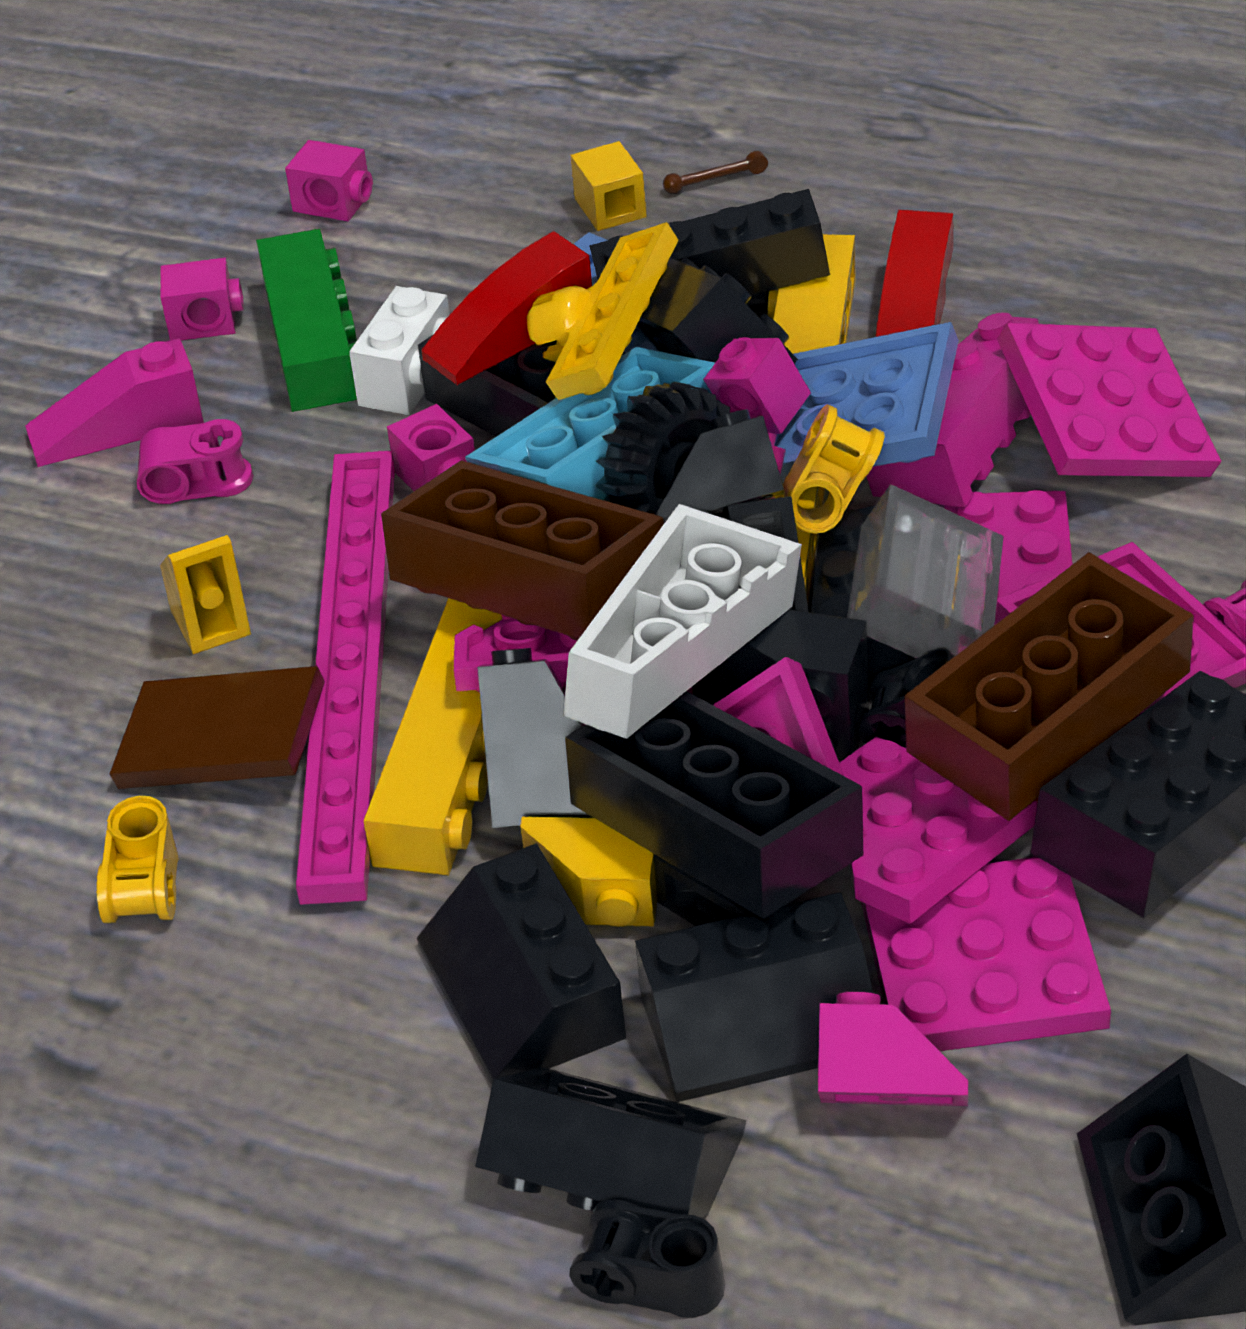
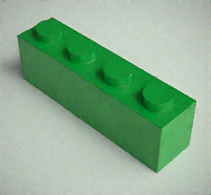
(309, 318)

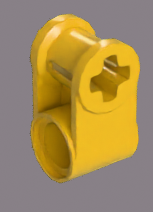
(834, 458)
(138, 862)

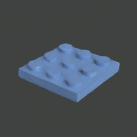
(882, 384)

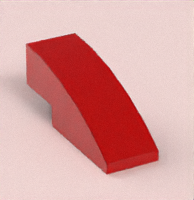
(916, 271)
(493, 316)

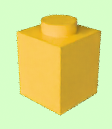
(608, 185)

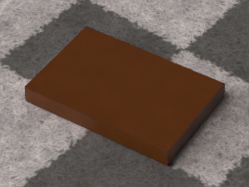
(218, 728)

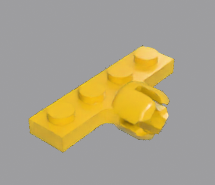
(599, 321)

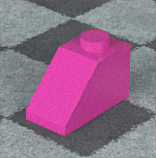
(881, 1058)

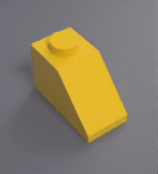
(206, 594)
(599, 869)

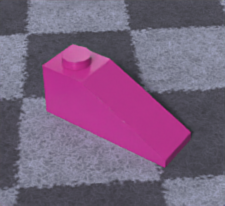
(119, 404)

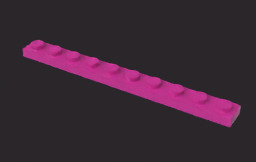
(350, 658)

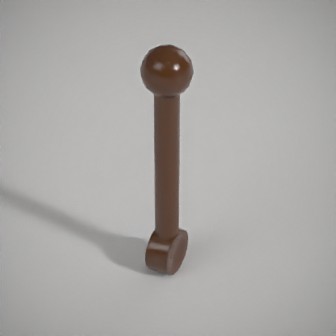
(755, 163)

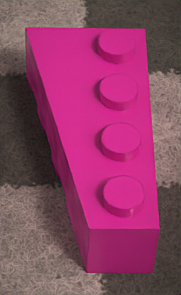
(975, 421)

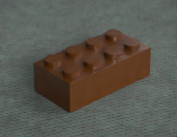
(514, 546)
(1048, 684)

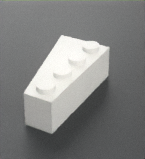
(677, 617)

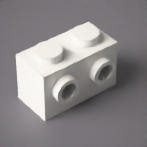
(387, 352)

